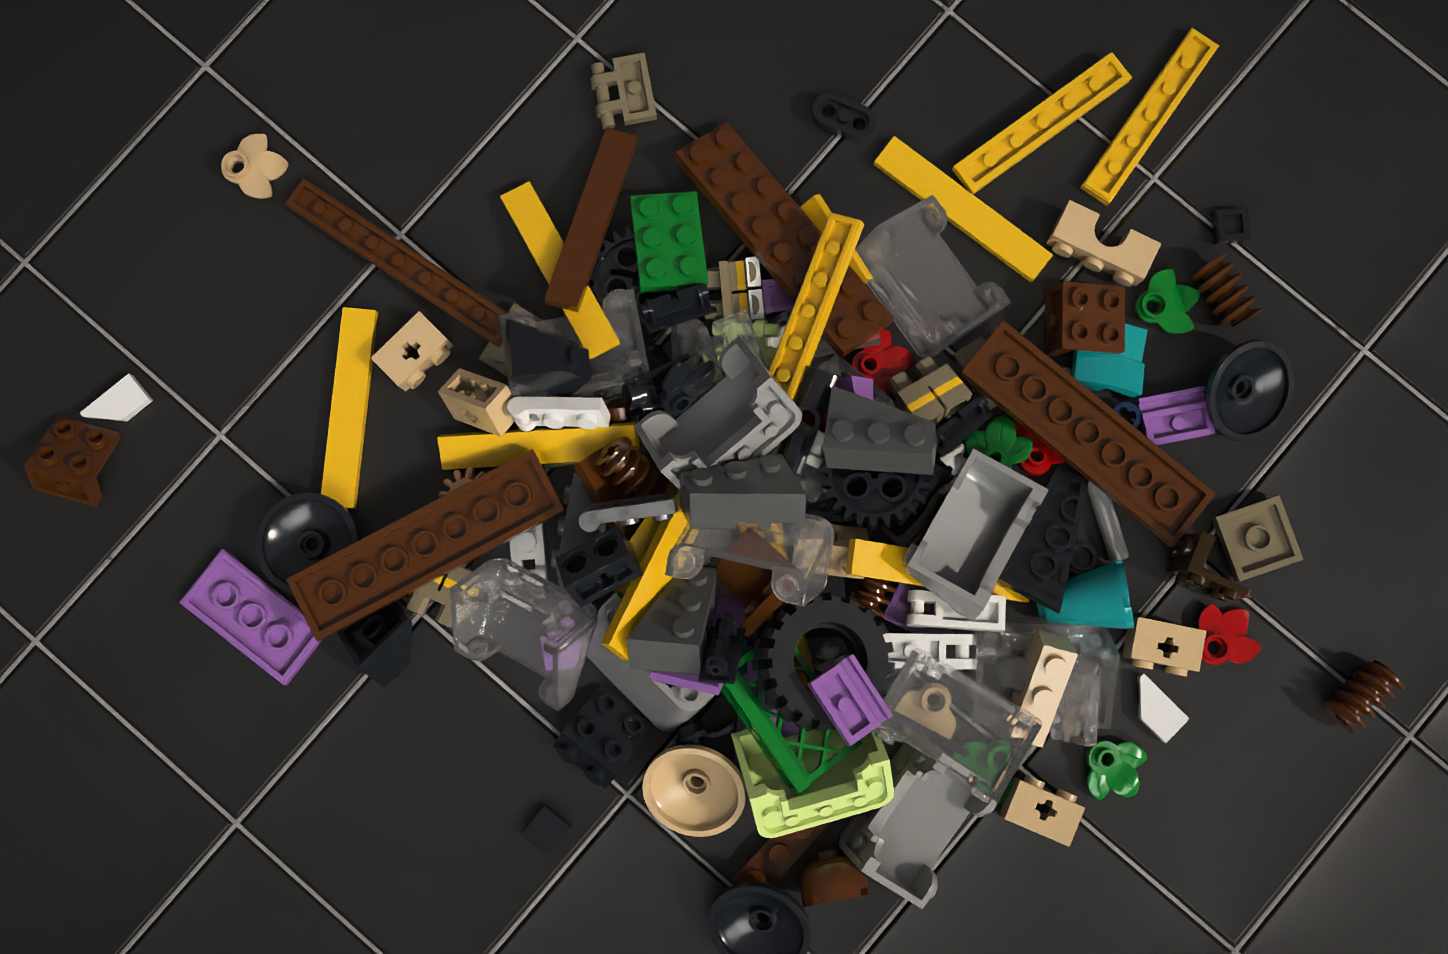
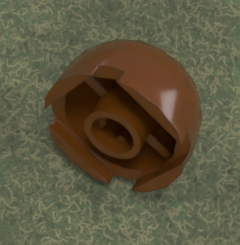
(832, 879)

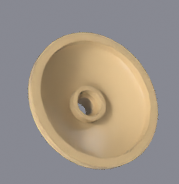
(689, 803)

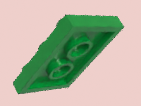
(668, 241)

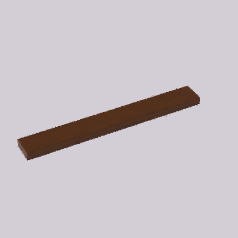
(397, 260)

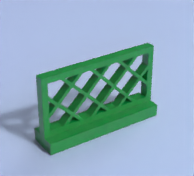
(769, 735)

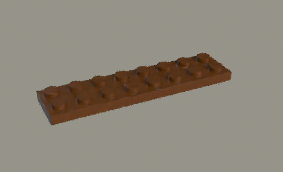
(776, 231)
(1087, 434)
(425, 545)

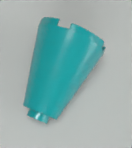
(1095, 600)

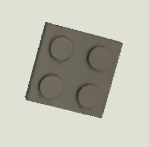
(1257, 538)

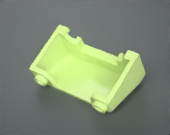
(848, 788)

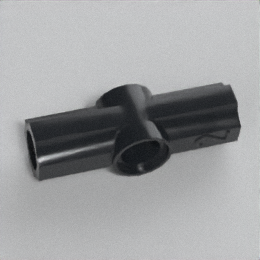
(813, 398)

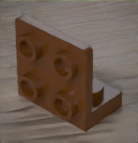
(1084, 318)
(70, 460)
(753, 588)

